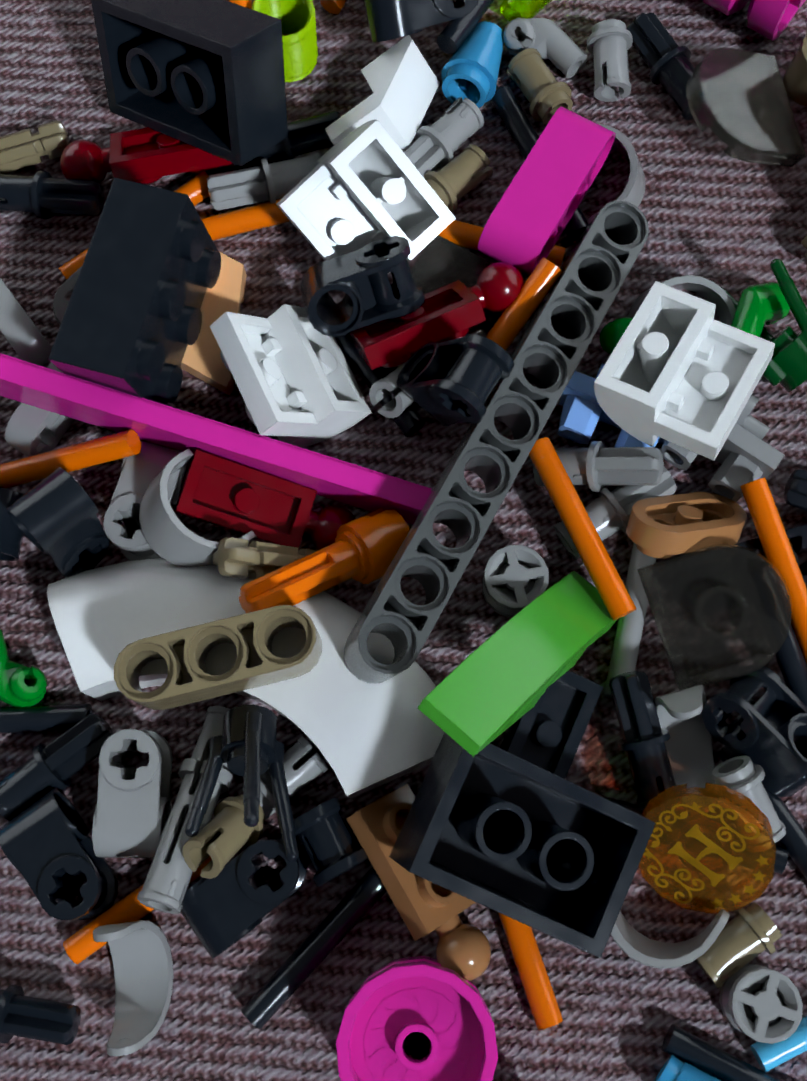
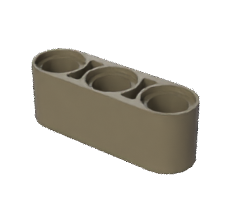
(188, 648)

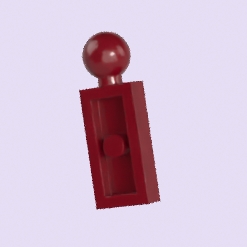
(136, 157)
(442, 317)
(256, 502)

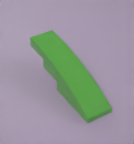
(518, 664)

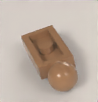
(419, 902)

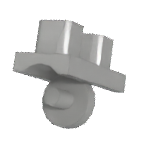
(742, 457)

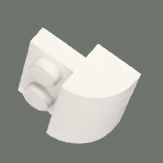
(365, 194)
(681, 373)
(290, 375)

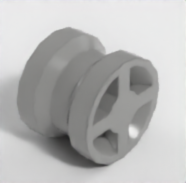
(514, 568)
(775, 1007)

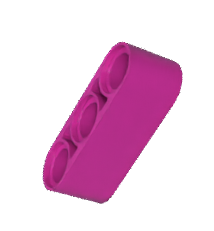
(546, 191)

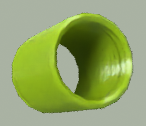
(301, 45)

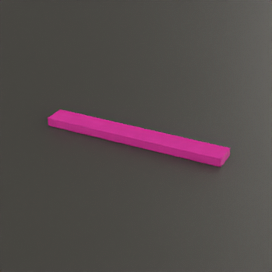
(185, 430)

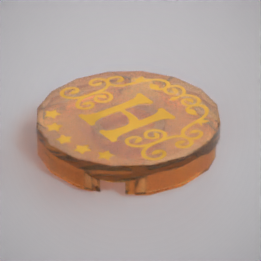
(708, 848)

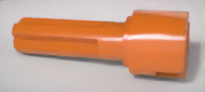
(359, 552)

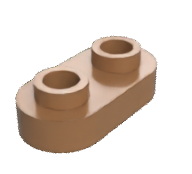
(684, 523)

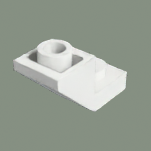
(400, 96)

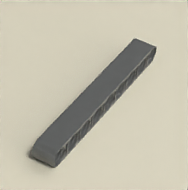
(602, 261)

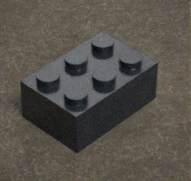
(196, 72)
(138, 294)
(523, 843)

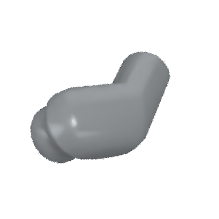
(548, 40)

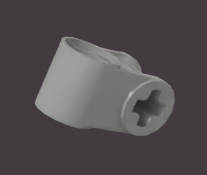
(134, 479)
(132, 801)

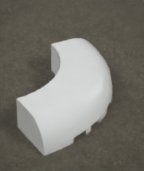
(360, 727)

